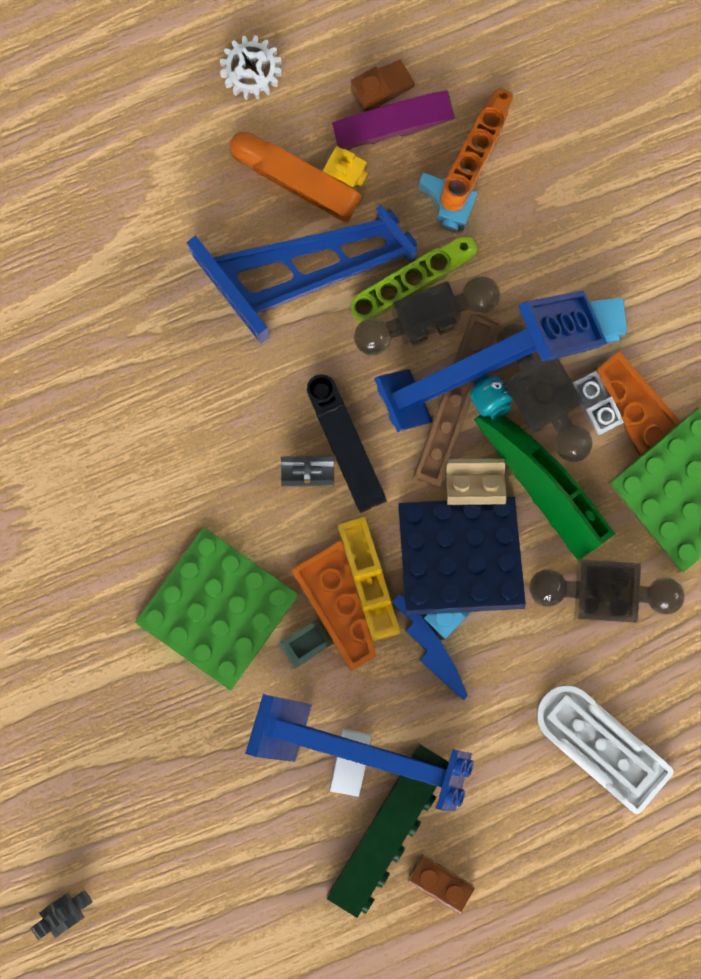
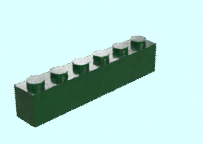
(384, 839)

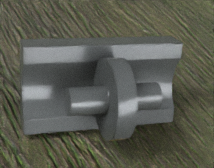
(307, 471)

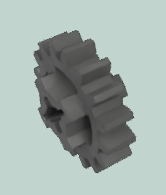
(61, 915)

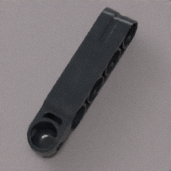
(345, 443)

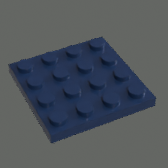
(460, 557)

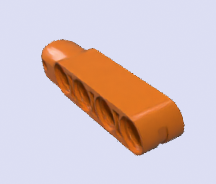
(472, 157)
(295, 175)

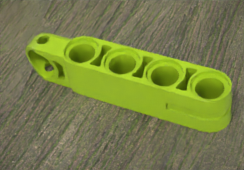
(452, 256)

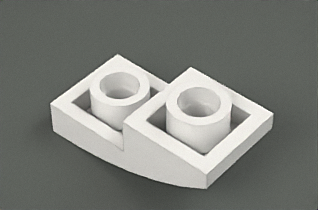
(599, 407)
(348, 775)

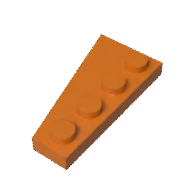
(642, 410)
(334, 597)

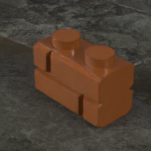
(440, 884)

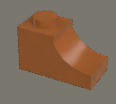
(381, 85)

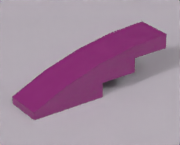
(394, 120)

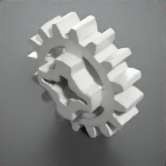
(241, 74)

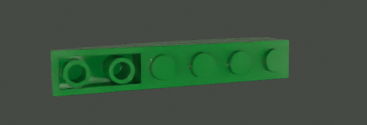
(549, 486)

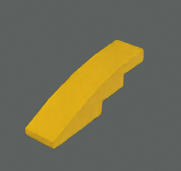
(368, 579)

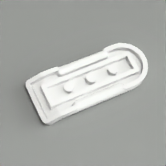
(602, 746)

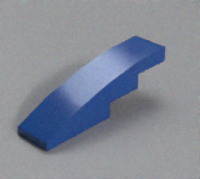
(436, 656)

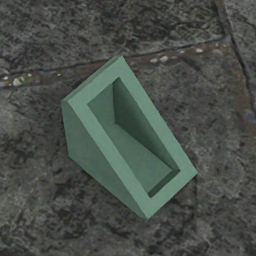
(305, 643)

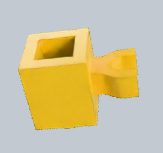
(347, 168)

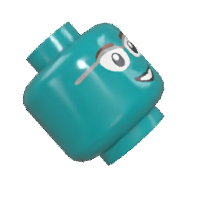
(491, 397)

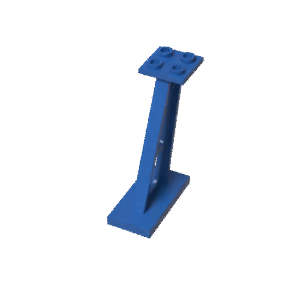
(225, 268)
(555, 329)
(282, 729)

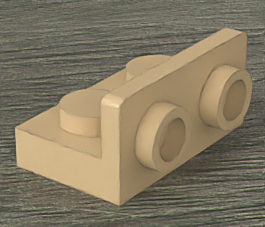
(475, 481)

